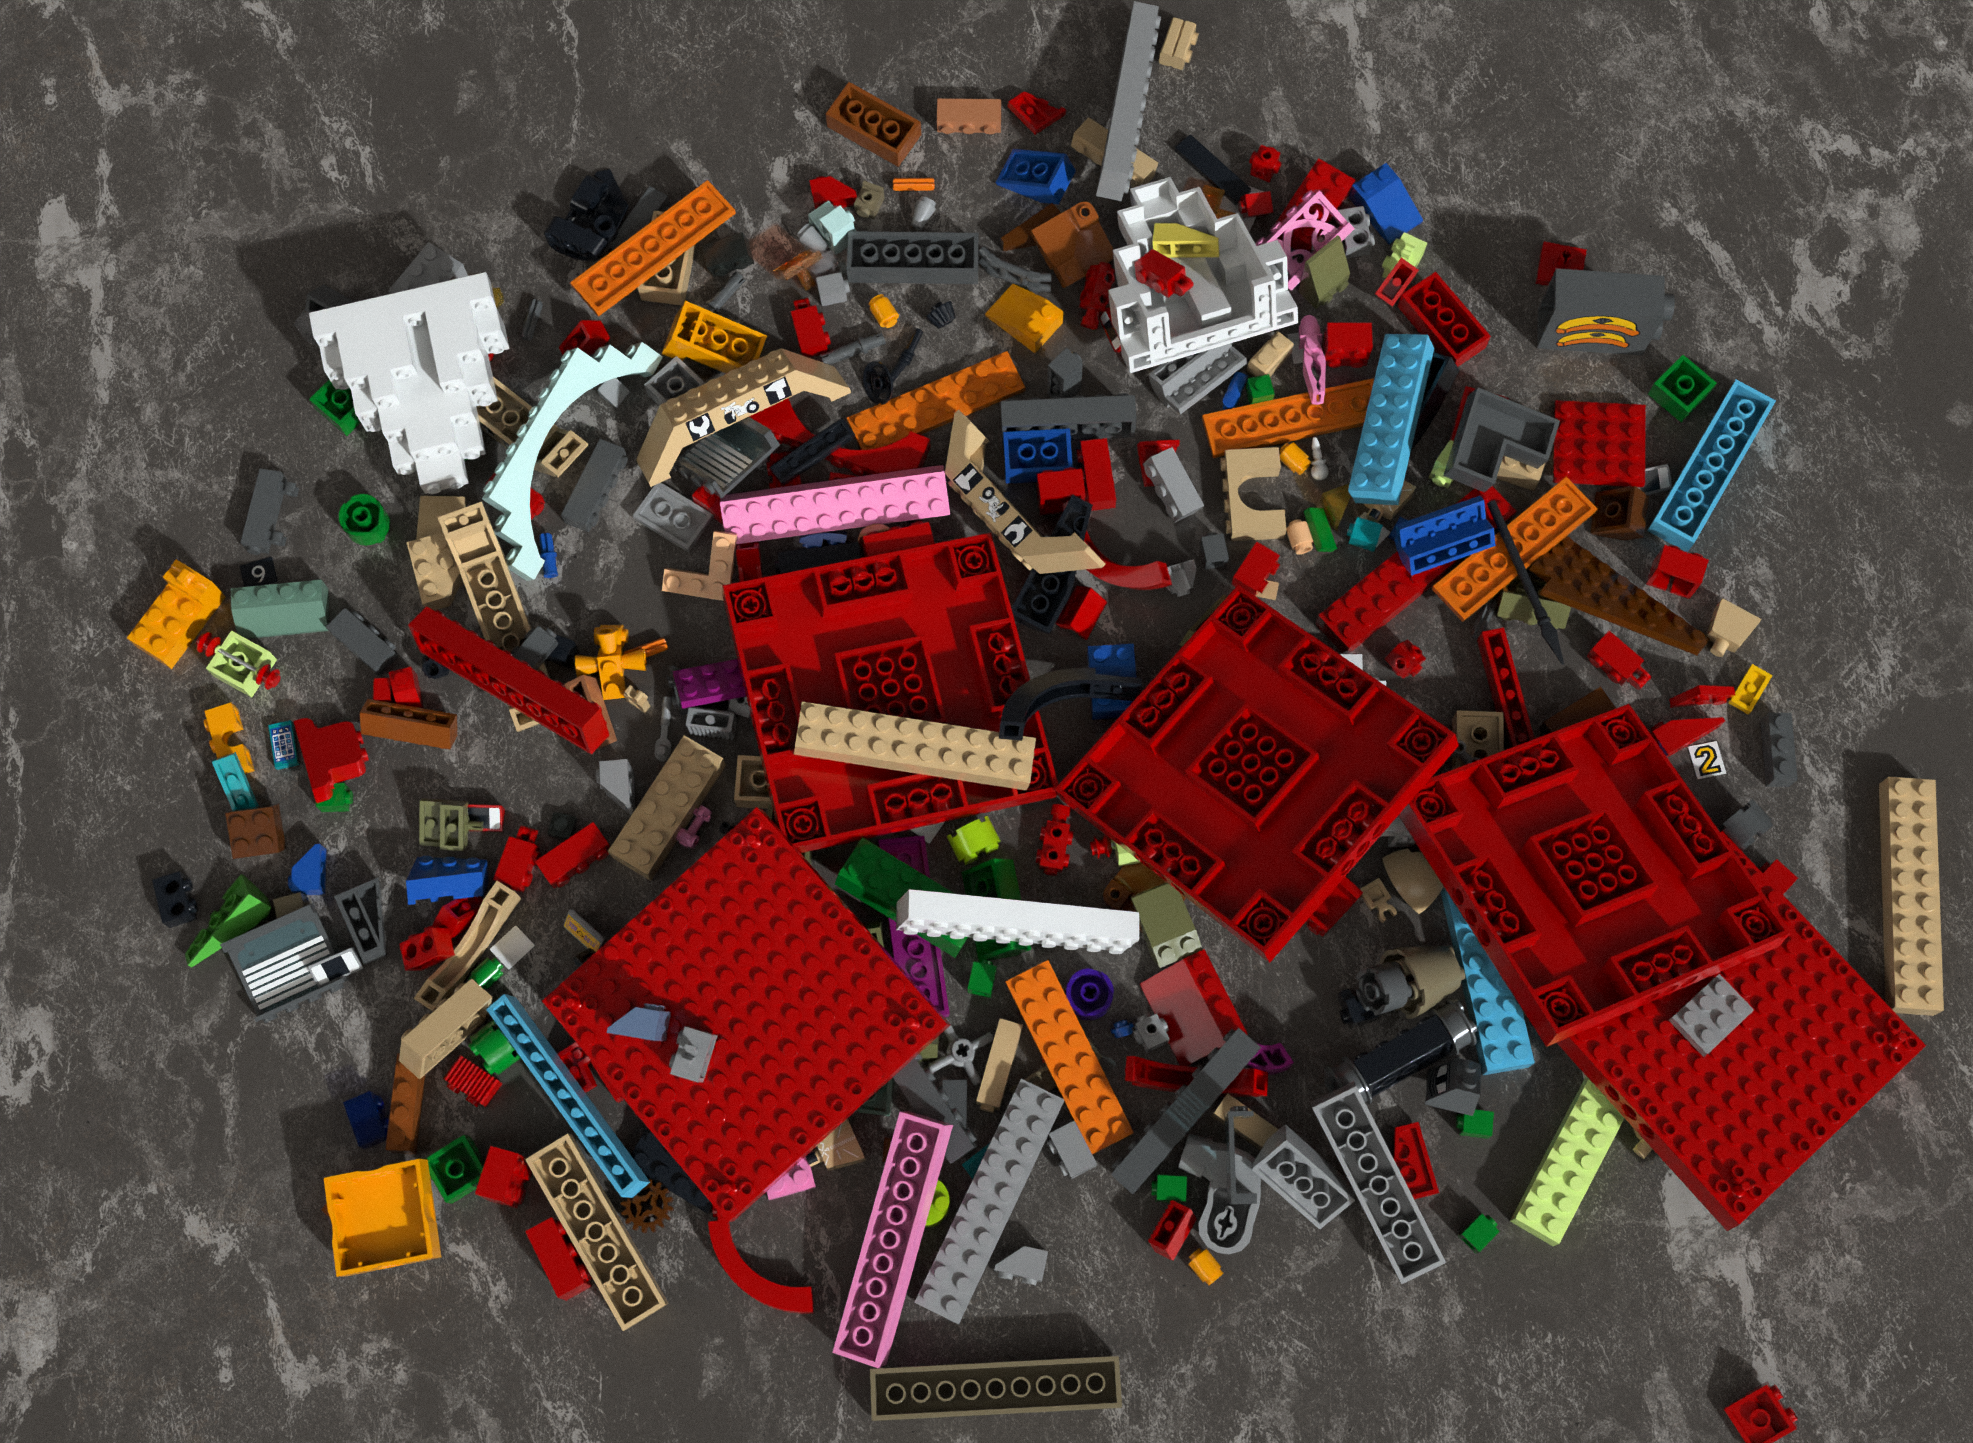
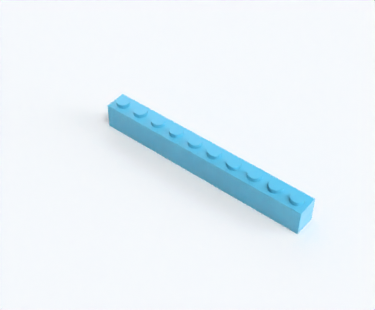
(568, 1096)

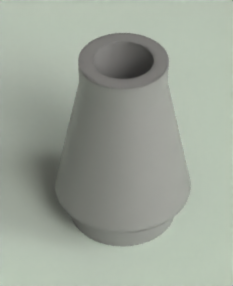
(923, 211)
(811, 237)

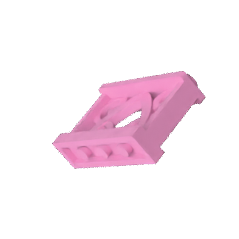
(1286, 227)

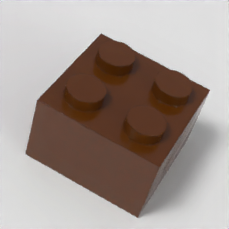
(255, 831)

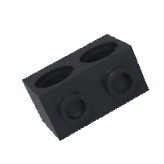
(169, 902)

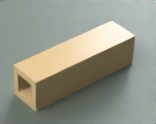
(999, 1065)
(1252, 1129)

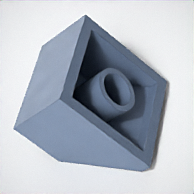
(644, 1023)

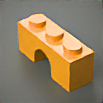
(221, 724)

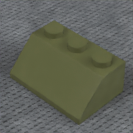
(1515, 605)

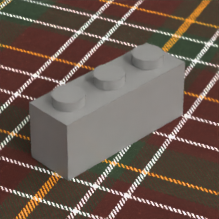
(1173, 484)

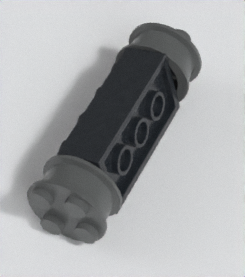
(1408, 1053)

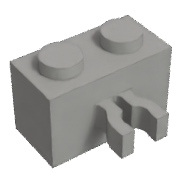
(692, 1054)

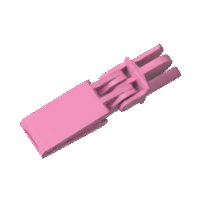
(1313, 356)

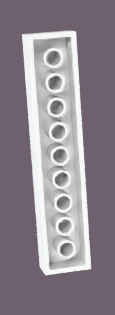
(1016, 921)

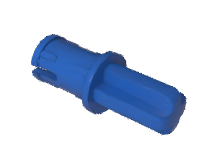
(548, 555)

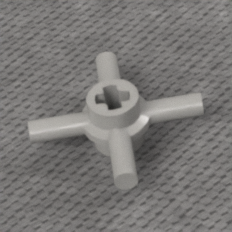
(962, 1061)

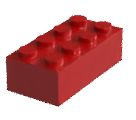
(1333, 185)
(1444, 318)

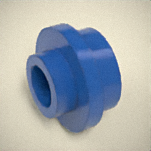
(1122, 1028)

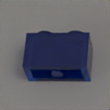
(367, 1119)

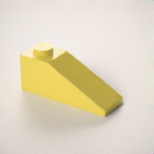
(1183, 242)

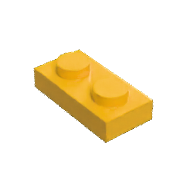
(1750, 689)

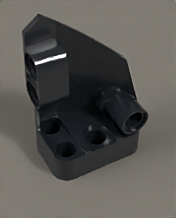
(592, 221)

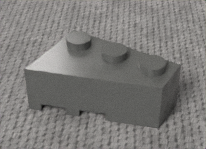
(364, 918)

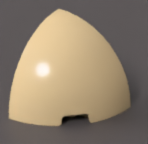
(1413, 878)

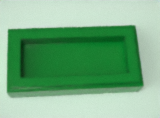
(1320, 529)

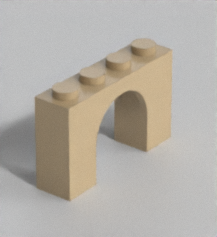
(1243, 521)

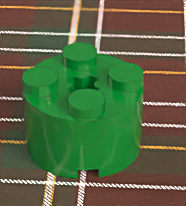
(364, 520)
(494, 1048)

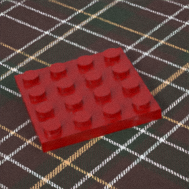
(1599, 443)

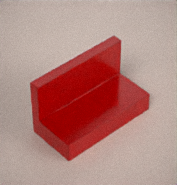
(1082, 611)

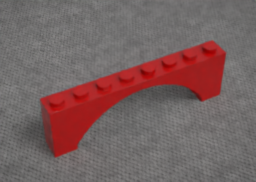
(901, 455)

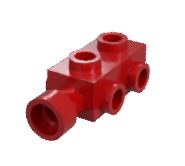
(1095, 288)
(1055, 844)

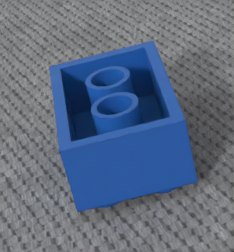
(1035, 451)
(1114, 661)

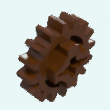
(642, 1217)

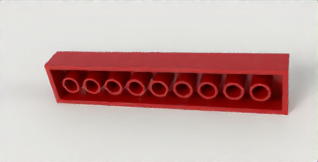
(1390, 590)
(510, 679)

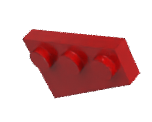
(1413, 1160)

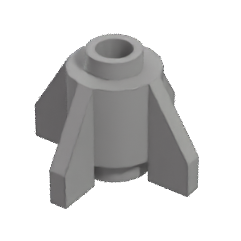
(1182, 577)

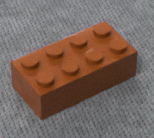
(873, 124)

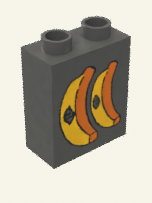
(1603, 311)

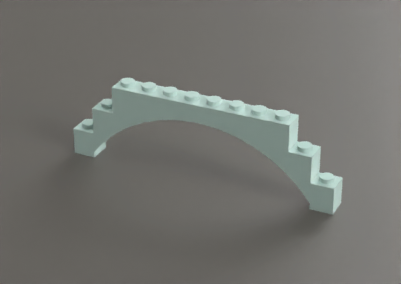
(512, 484)

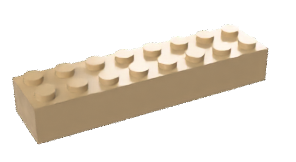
(597, 1231)

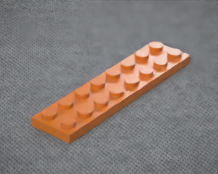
(652, 248)
(937, 402)
(1287, 418)
(1534, 535)
(1069, 1056)

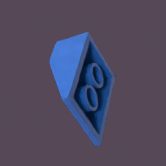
(1037, 175)
(1386, 202)

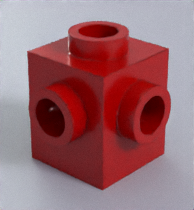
(1265, 163)
(1405, 659)

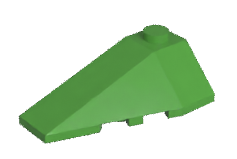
(240, 912)

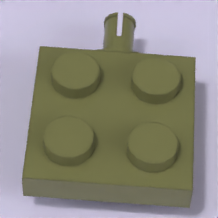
(445, 824)

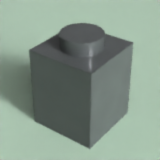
(1214, 550)

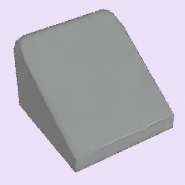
(613, 392)

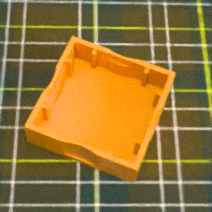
(382, 1217)

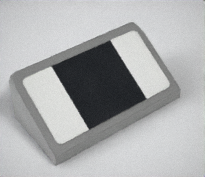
(1657, 480)
(335, 967)

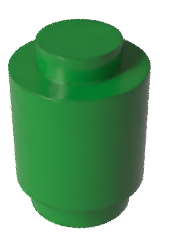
(487, 972)

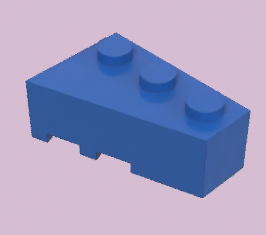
(446, 877)

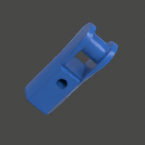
(1234, 390)

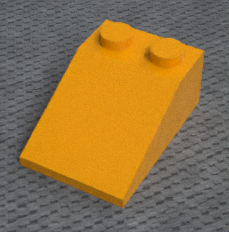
(1026, 316)

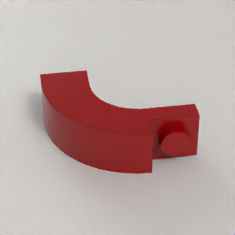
(749, 561)

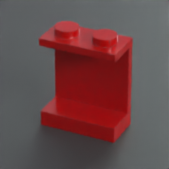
(1334, 907)

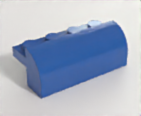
(1444, 536)

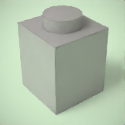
(832, 289)

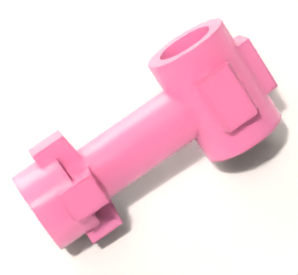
(688, 837)

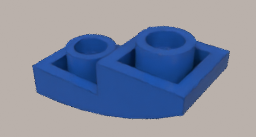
(816, 539)

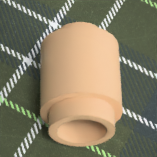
(1299, 536)

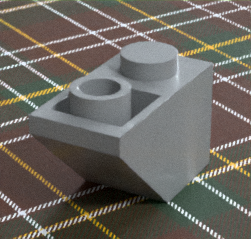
(1024, 1263)

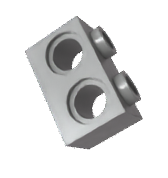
(1360, 232)

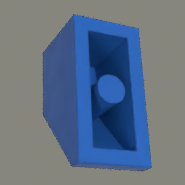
(309, 873)

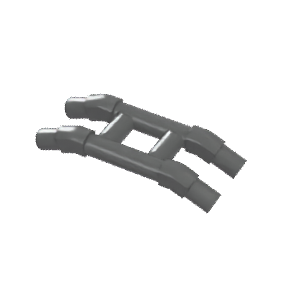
(1027, 279)

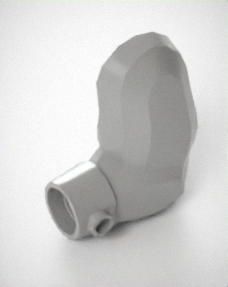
(1223, 1225)

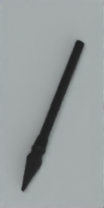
(1548, 631)

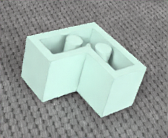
(833, 225)

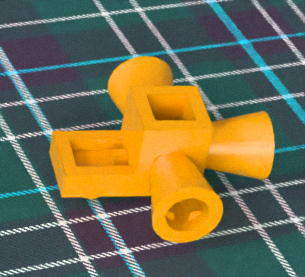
(610, 663)

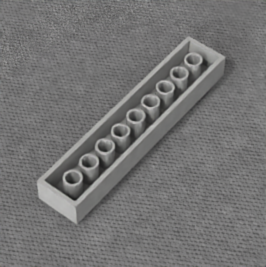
(1129, 102)
(989, 1201)

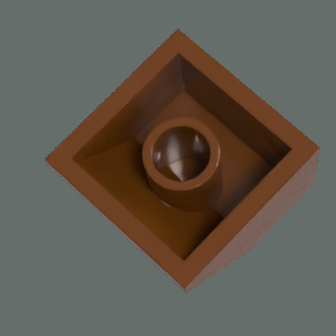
(1620, 513)

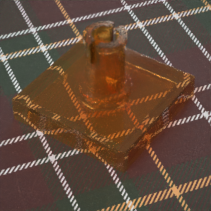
(798, 267)

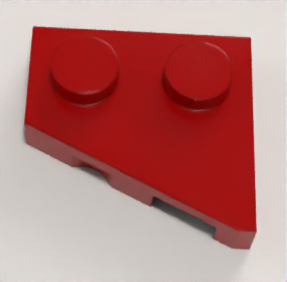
(1035, 111)

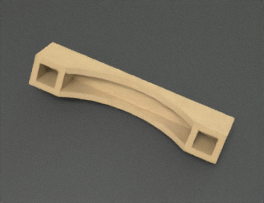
(490, 918)

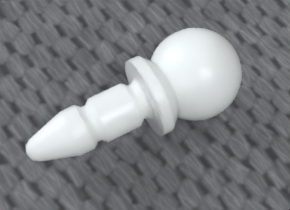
(1319, 470)

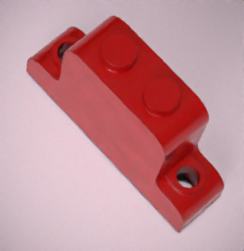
(330, 755)

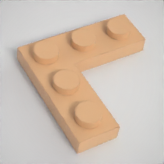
(703, 584)

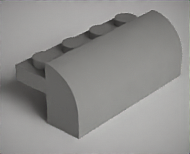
(1194, 376)

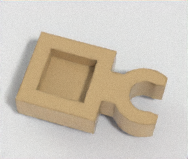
(637, 698)
(1376, 896)

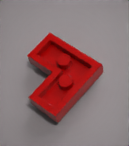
(577, 1064)

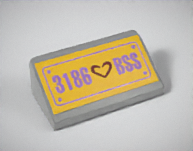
(583, 931)

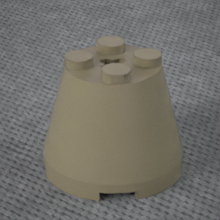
(1429, 971)

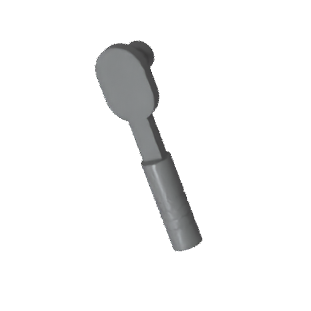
(663, 745)

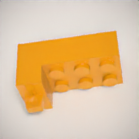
(712, 339)
(176, 614)

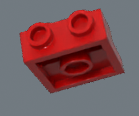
(1761, 1415)

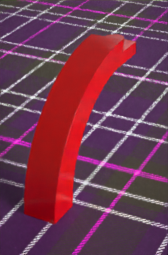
(1133, 577)
(1171, 1077)
(773, 1295)

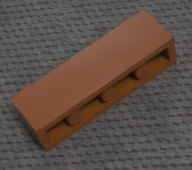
(408, 724)
(405, 1111)

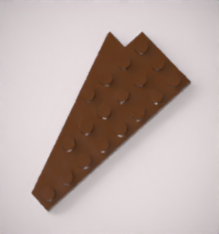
(1595, 588)

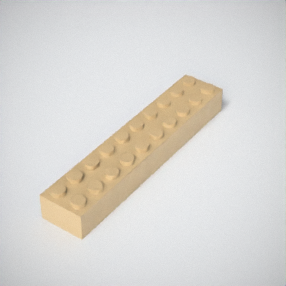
(913, 746)
(1911, 896)

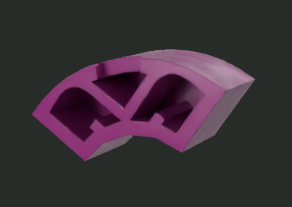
(1271, 1059)

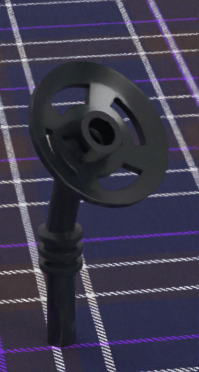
(883, 380)

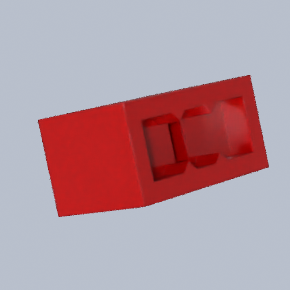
(426, 948)

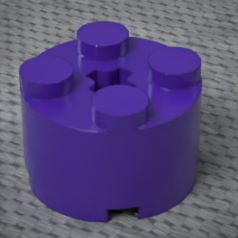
(1094, 982)

